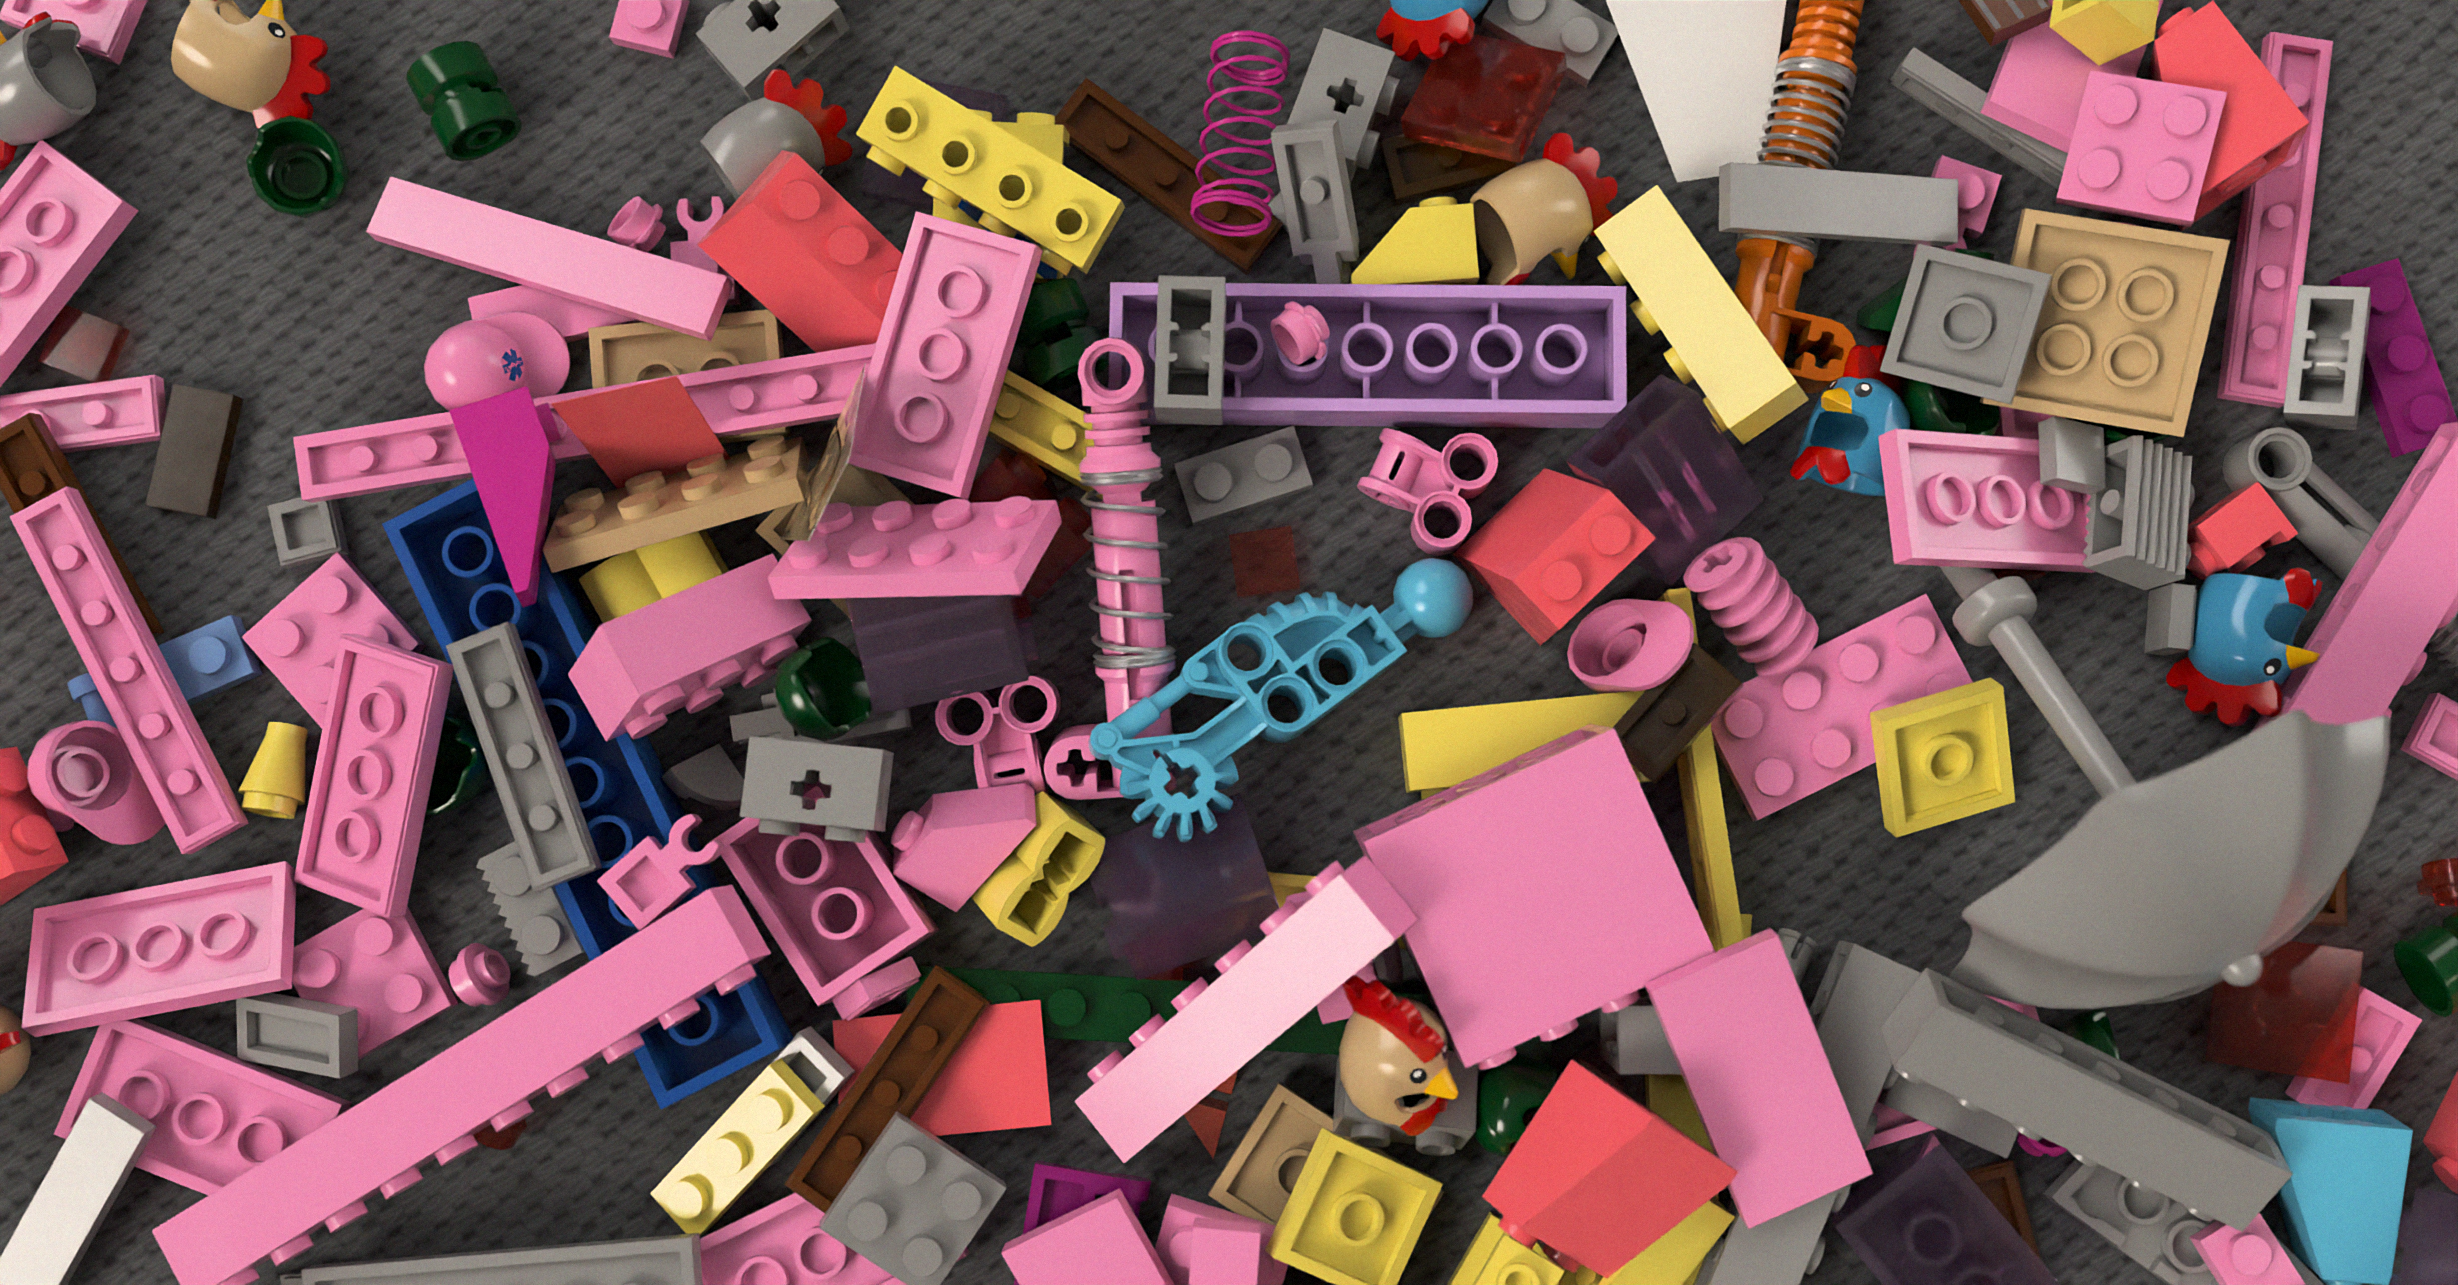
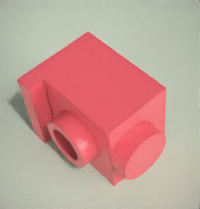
(2236, 532)

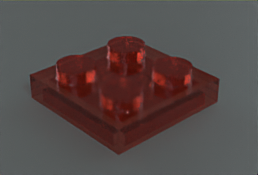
(1485, 97)
(2293, 1016)

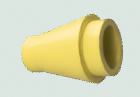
(277, 773)

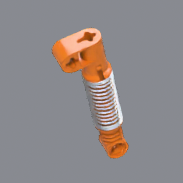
(1802, 136)

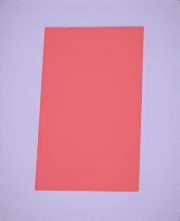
(641, 429)
(990, 1082)

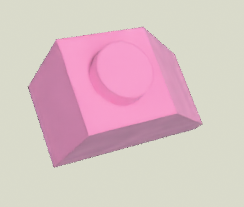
(961, 839)

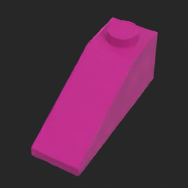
(514, 474)

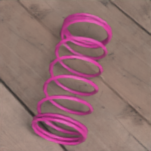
(1250, 77)

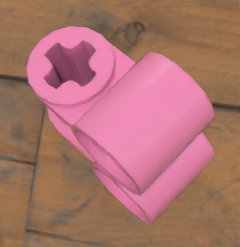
(1429, 483)
(1004, 738)

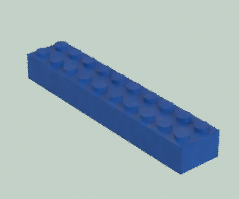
(618, 782)

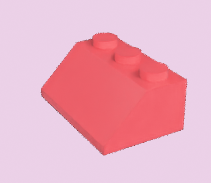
(807, 256)

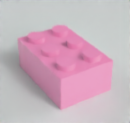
(686, 650)
(827, 900)

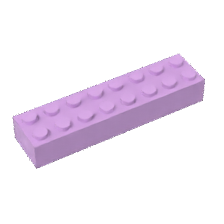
(1408, 355)

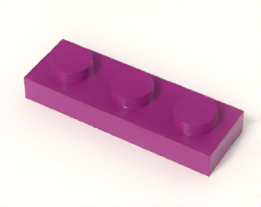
(2400, 361)

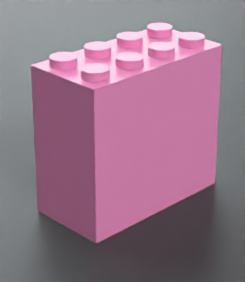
(1536, 894)

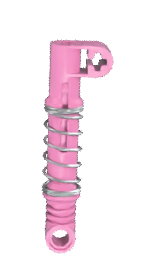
(1126, 567)

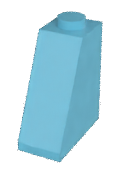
(2343, 1187)

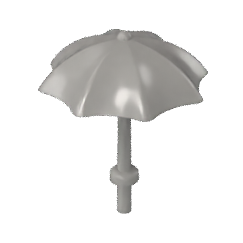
(2168, 873)

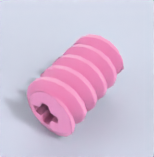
(1753, 605)

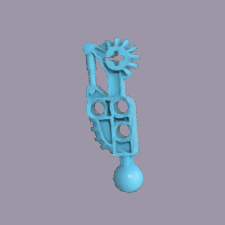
(1429, 601)

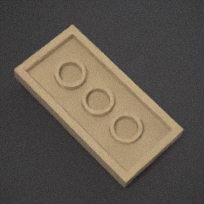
(677, 504)

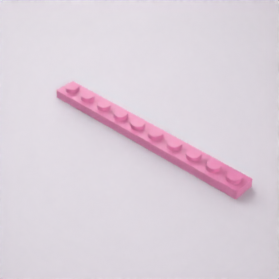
(430, 451)

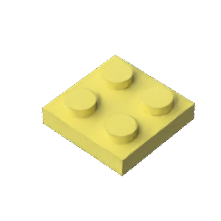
(1943, 757)
(1353, 1214)

